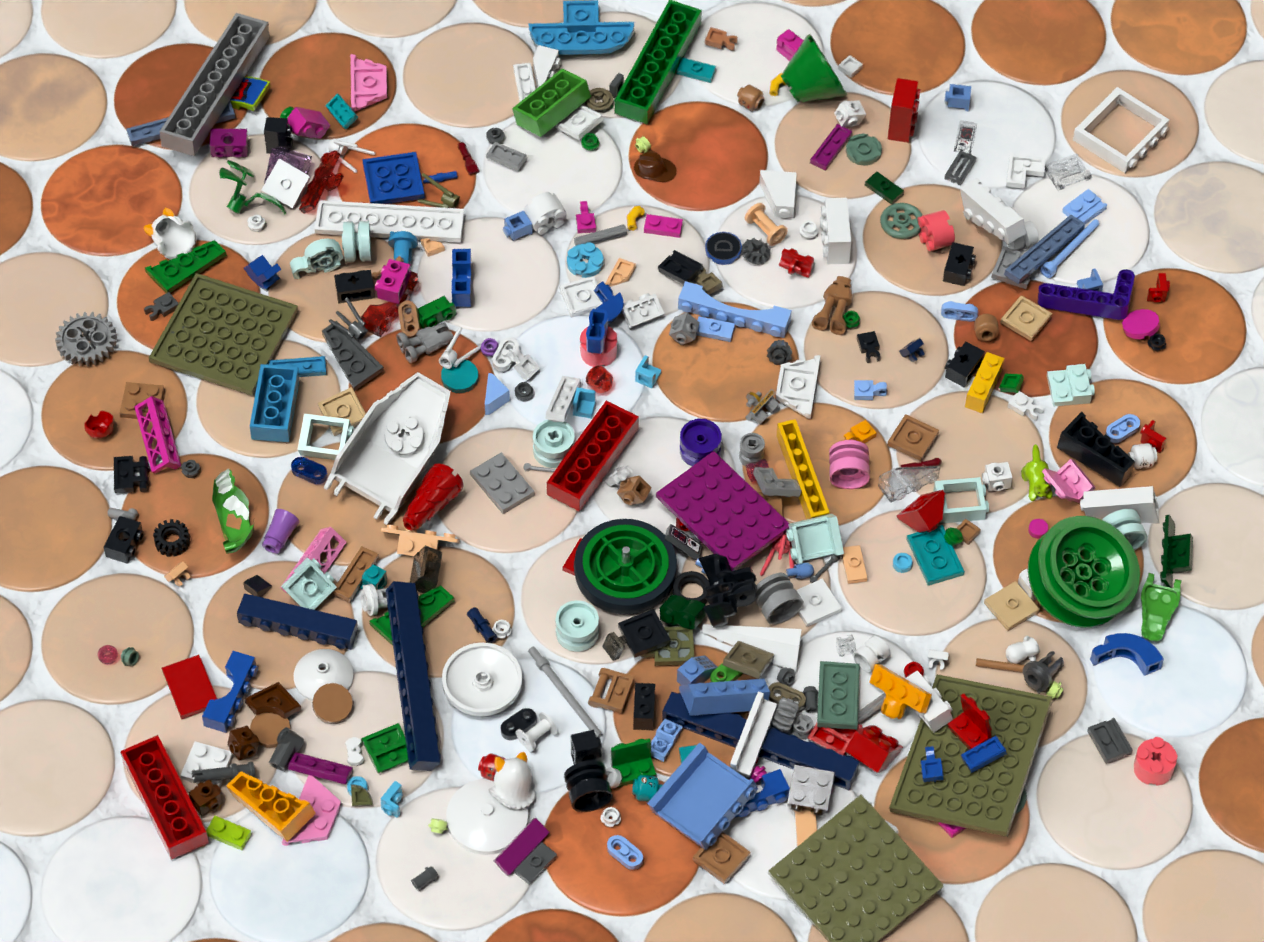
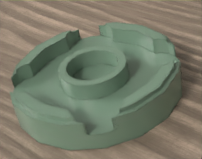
(863, 149)

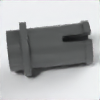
(811, 699)
(424, 878)

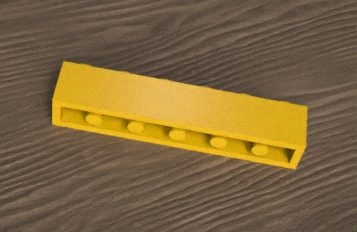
(801, 469)

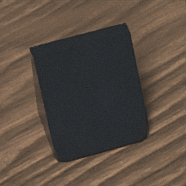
(256, 586)

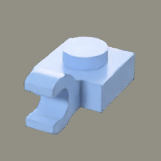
(865, 389)

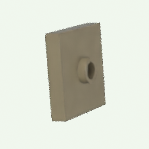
(748, 659)

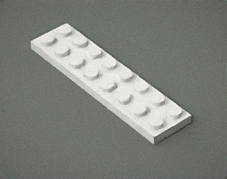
(421, 221)

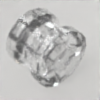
(845, 645)

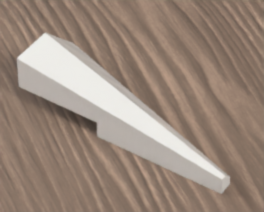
(780, 641)

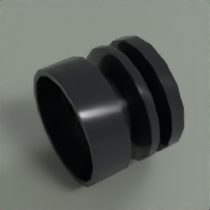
(588, 786)

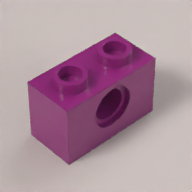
(229, 143)

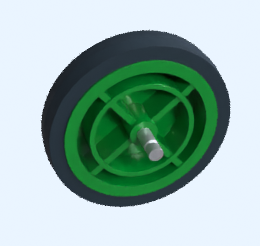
(625, 566)

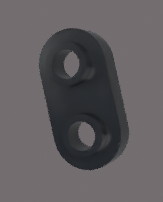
(518, 722)

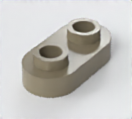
(786, 692)

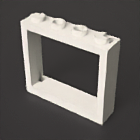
(1107, 153)

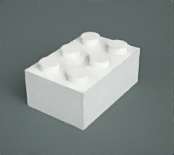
(835, 231)

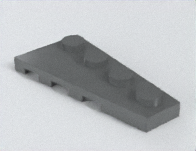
(352, 357)

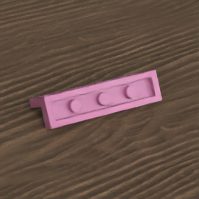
(317, 547)

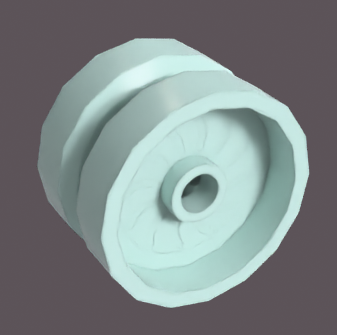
(356, 241)
(552, 442)
(1129, 524)
(577, 625)

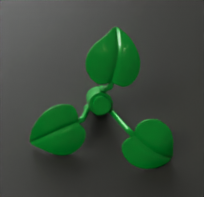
(238, 199)

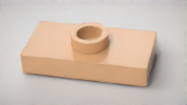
(854, 564)

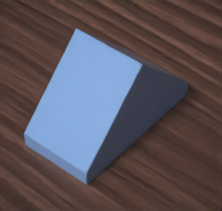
(496, 394)

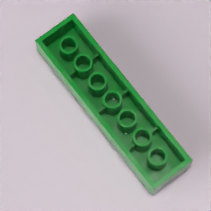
(658, 61)

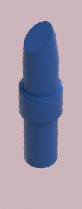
(440, 177)

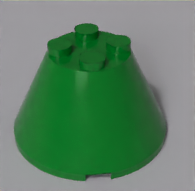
(811, 74)

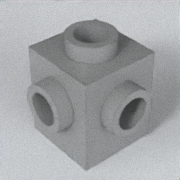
(684, 328)

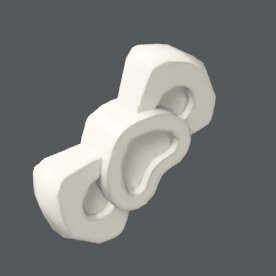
(354, 751)

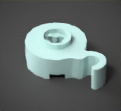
(319, 255)

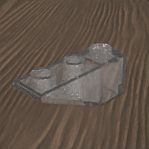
(904, 480)

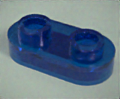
(310, 470)

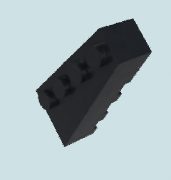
(1095, 450)

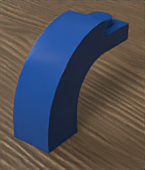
(1129, 646)

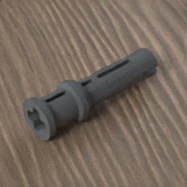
(223, 773)

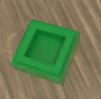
(1011, 383)

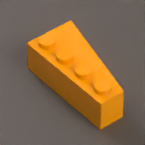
(274, 807)

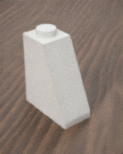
(779, 191)

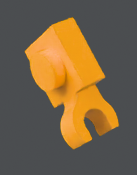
(861, 432)

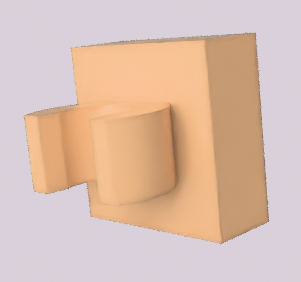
(176, 572)

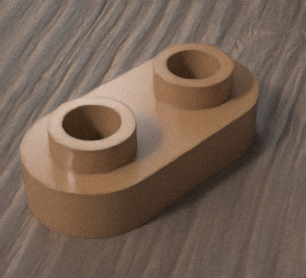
(409, 320)

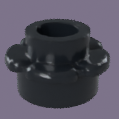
(1157, 338)

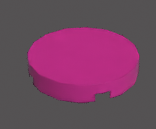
(1141, 324)

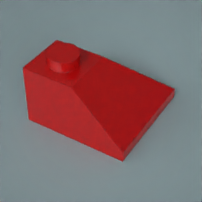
(924, 512)

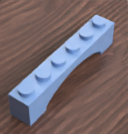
(769, 321)

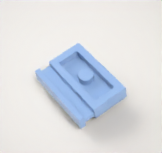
(1085, 206)

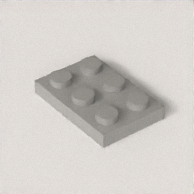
(502, 483)

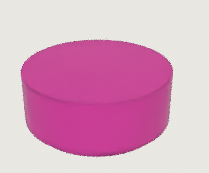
(1038, 528)

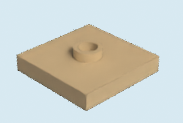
(1026, 318)
(344, 406)
(1011, 605)

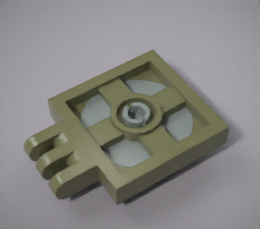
(678, 651)

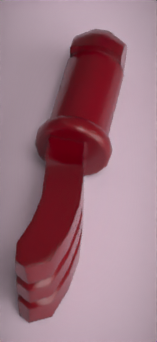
(470, 164)
(934, 462)

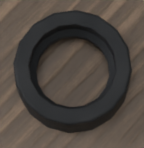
(691, 577)

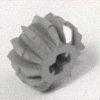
(784, 715)

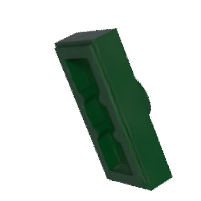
(884, 188)

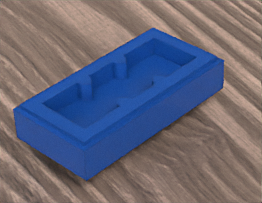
(983, 754)

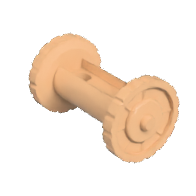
(774, 232)

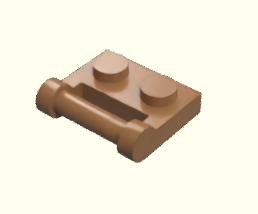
(617, 692)

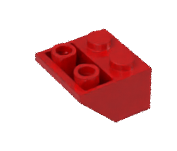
(873, 748)

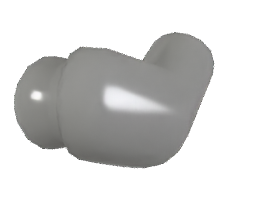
(130, 514)

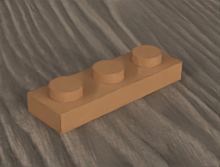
(352, 577)

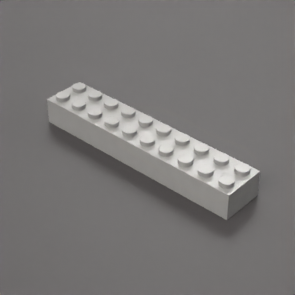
(214, 84)

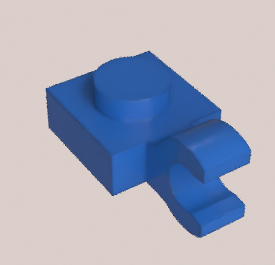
(932, 767)

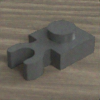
(163, 305)

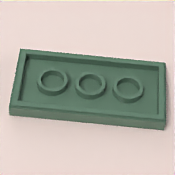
(838, 695)

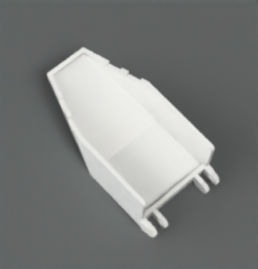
(374, 468)

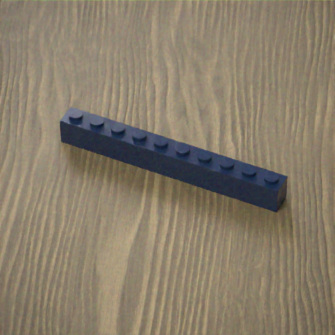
(412, 676)
(777, 746)

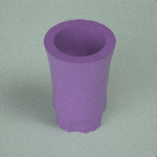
(279, 530)

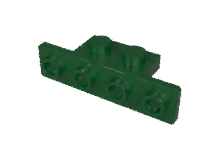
(1177, 552)

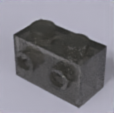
(426, 569)

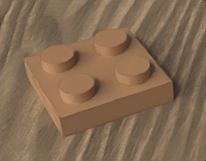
(137, 393)
(913, 437)
(722, 857)

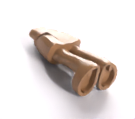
(838, 295)

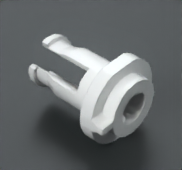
(373, 599)

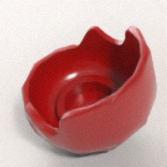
(100, 425)

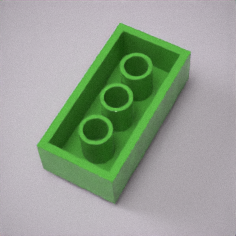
(551, 102)

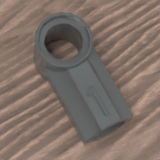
(288, 744)

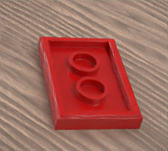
(189, 686)

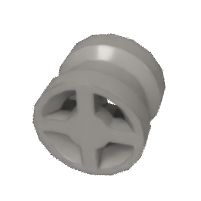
(804, 722)

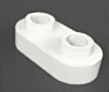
(500, 354)

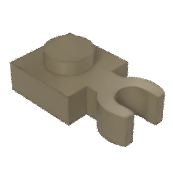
(708, 281)

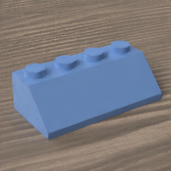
(722, 696)

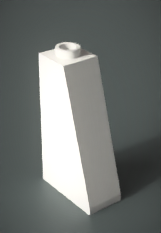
(1104, 502)

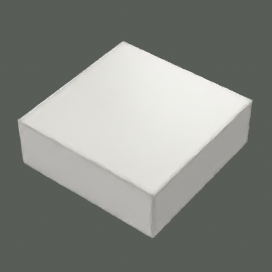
(850, 66)

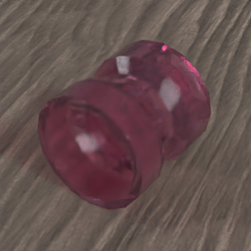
(750, 468)

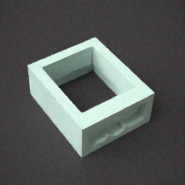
(306, 431)
(960, 514)

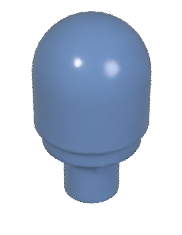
(801, 571)

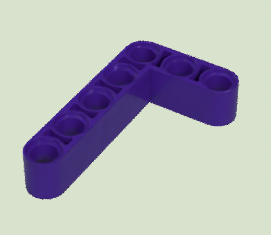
(1090, 301)

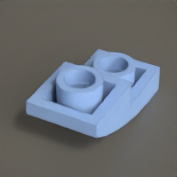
(665, 739)

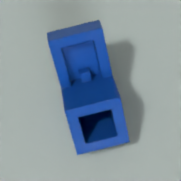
(262, 272)
(611, 303)

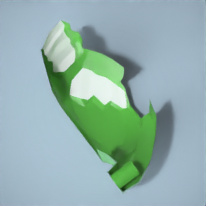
(231, 500)

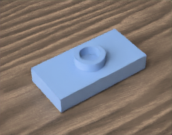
(715, 329)

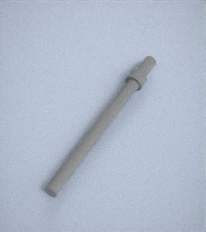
(543, 664)

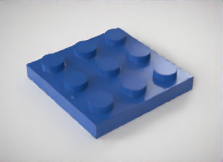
(393, 178)

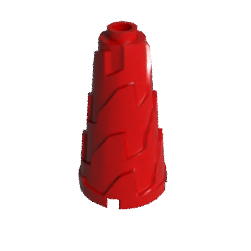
(433, 495)

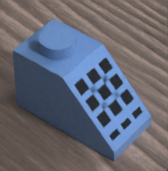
(695, 670)

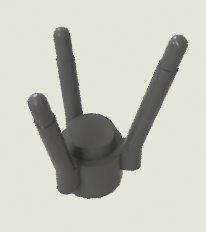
(356, 328)

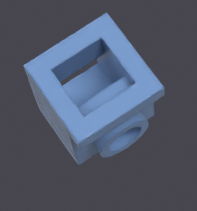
(958, 96)
(517, 225)

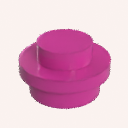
(757, 773)

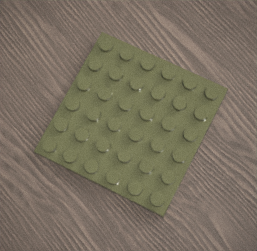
(223, 334)
(855, 876)

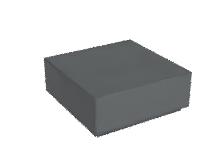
(616, 84)

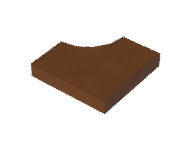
(273, 700)

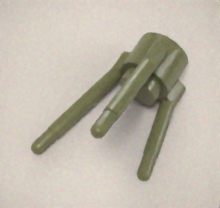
(448, 198)

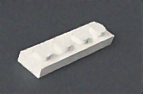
(562, 399)

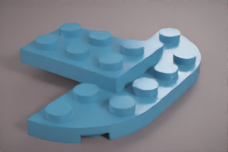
(582, 31)

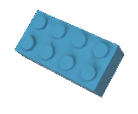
(274, 403)

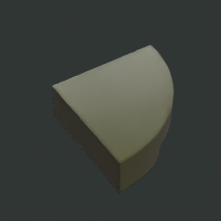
(360, 796)

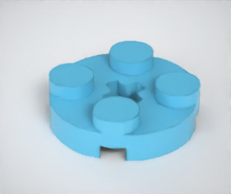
(585, 251)

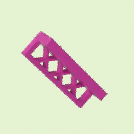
(161, 428)

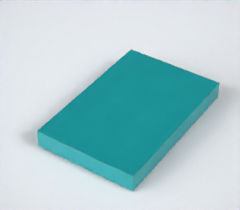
(935, 556)

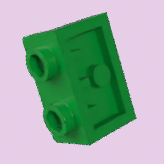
(436, 312)

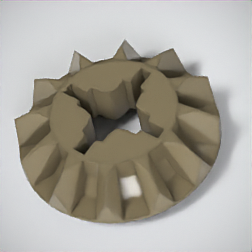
(599, 93)

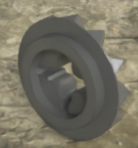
(755, 257)

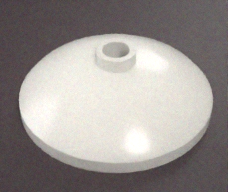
(310, 678)

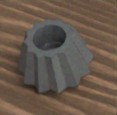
(779, 352)

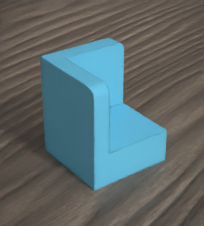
(646, 374)
(584, 403)

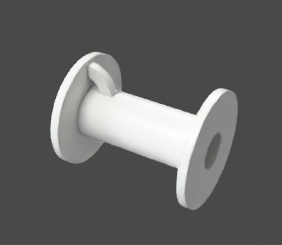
(528, 739)

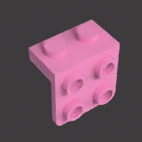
(1069, 481)

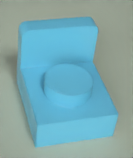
(391, 799)

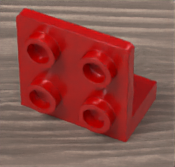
(972, 725)

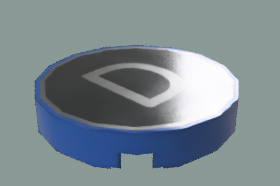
(723, 248)

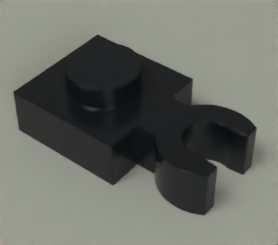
(869, 344)

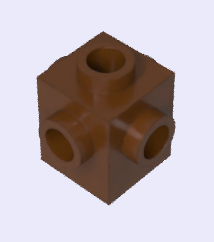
(243, 743)
(206, 797)

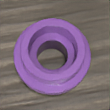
(489, 343)

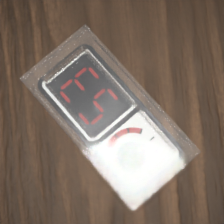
(965, 137)

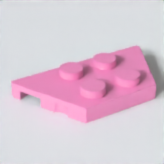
(367, 83)
(326, 809)

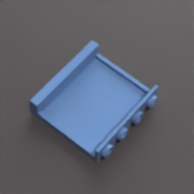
(702, 797)

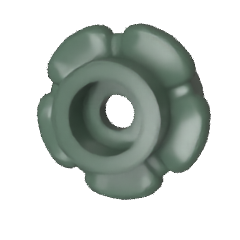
(129, 656)

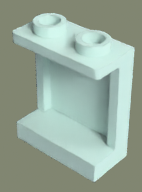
(814, 538)

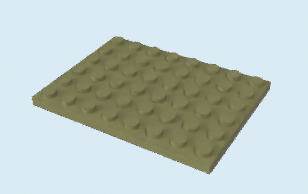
(991, 794)

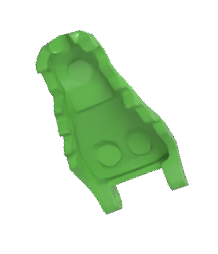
(1158, 607)

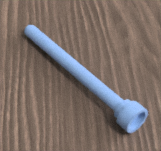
(1049, 268)

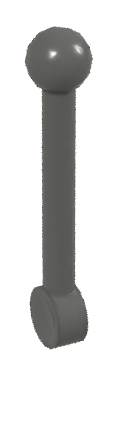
(834, 558)

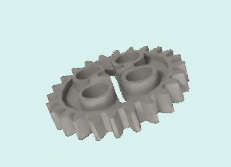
(98, 330)

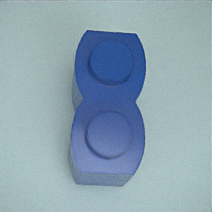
(597, 331)

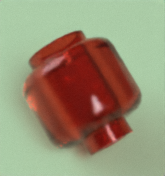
(599, 379)

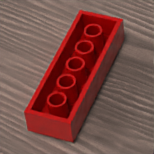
(592, 455)
(164, 797)

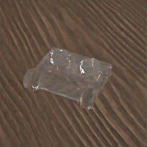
(1067, 167)

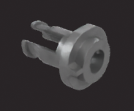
(1039, 675)

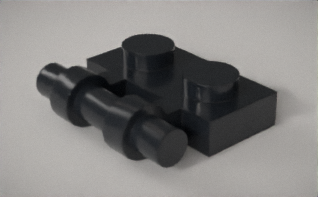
(124, 474)

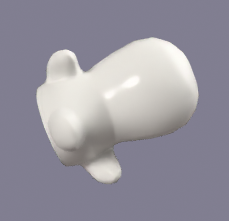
(1021, 650)

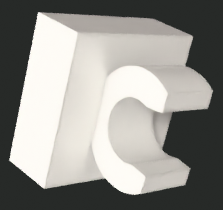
(937, 656)

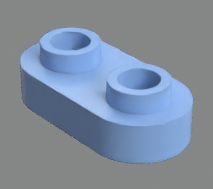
(959, 311)
(1121, 429)
(627, 852)

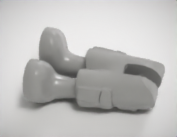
(429, 338)

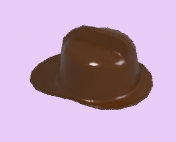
(655, 168)

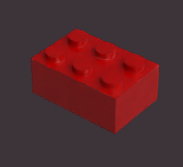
(904, 110)

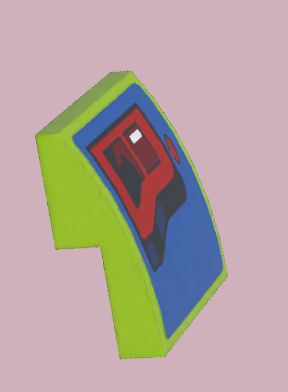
(250, 93)

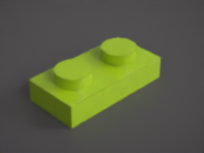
(228, 833)

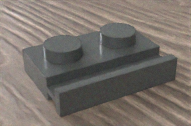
(1109, 740)

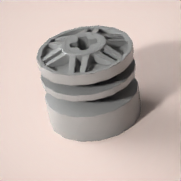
(778, 598)

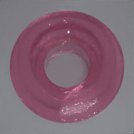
(107, 659)

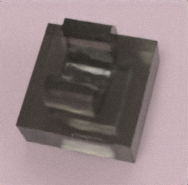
(614, 645)

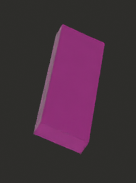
(831, 147)
(320, 768)
(521, 846)

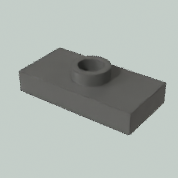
(535, 863)

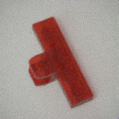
(323, 179)

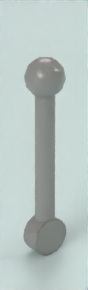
(527, 467)

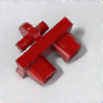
(796, 263)

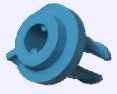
(403, 243)

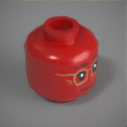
(487, 766)

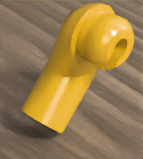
(774, 86)
(636, 211)

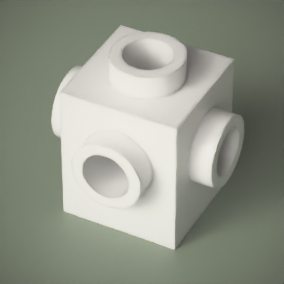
(850, 113)
(997, 476)

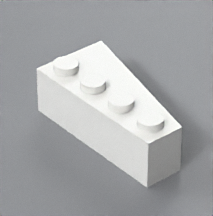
(991, 212)

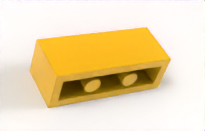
(984, 382)

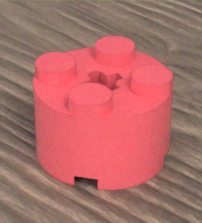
(936, 230)
(607, 356)
(1155, 761)

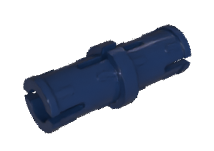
(482, 625)

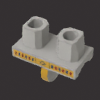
(767, 401)

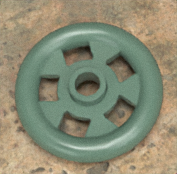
(904, 233)

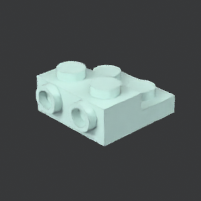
(1070, 385)
(309, 584)

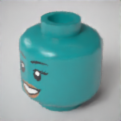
(645, 787)

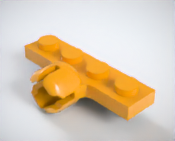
(898, 693)

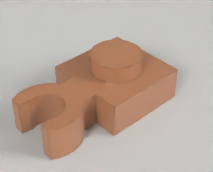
(718, 38)

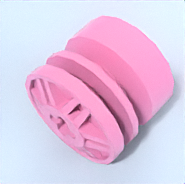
(849, 464)

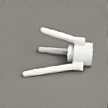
(342, 147)
(449, 357)

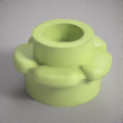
(642, 145)
(1054, 690)
(438, 825)

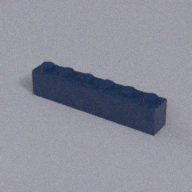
(297, 621)

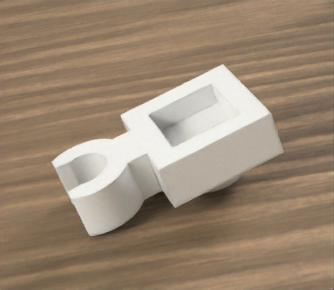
(1023, 404)
(618, 475)

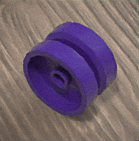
(698, 440)

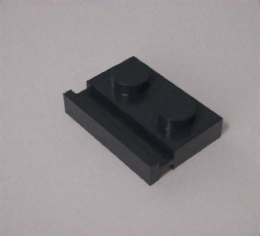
(680, 267)

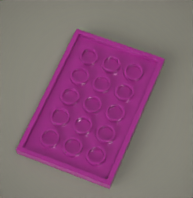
(723, 510)

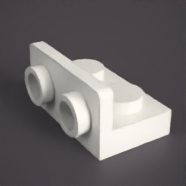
(642, 310)

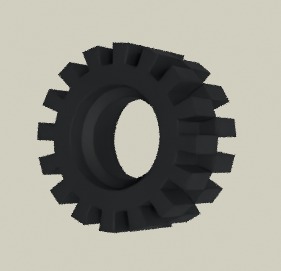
(171, 547)

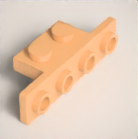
(412, 542)

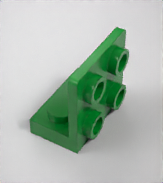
(632, 760)

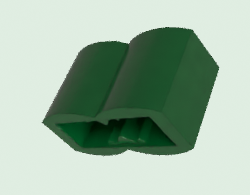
(682, 612)

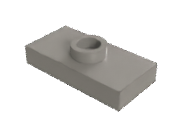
(506, 156)

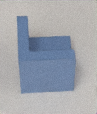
(1091, 283)

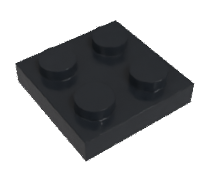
(644, 633)

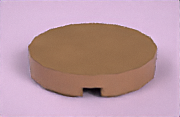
(332, 703)
(267, 728)

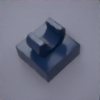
(911, 348)

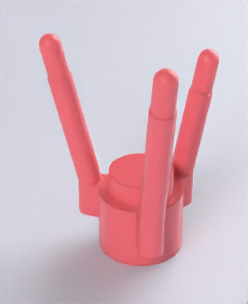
(782, 546)

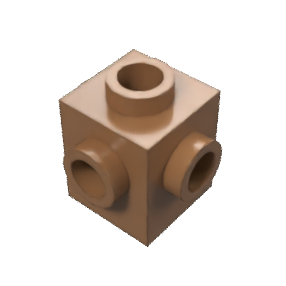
(634, 490)

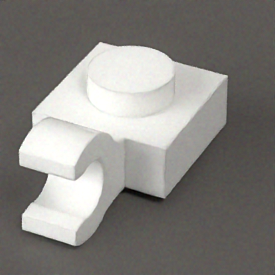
(525, 364)

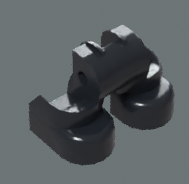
(720, 576)

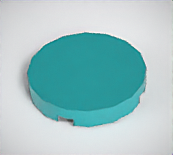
(460, 378)

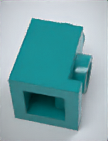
(375, 576)

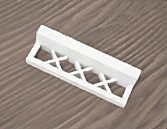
(753, 735)

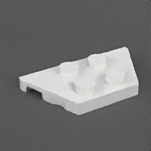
(798, 385)

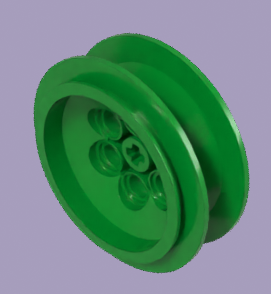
(1103, 550)

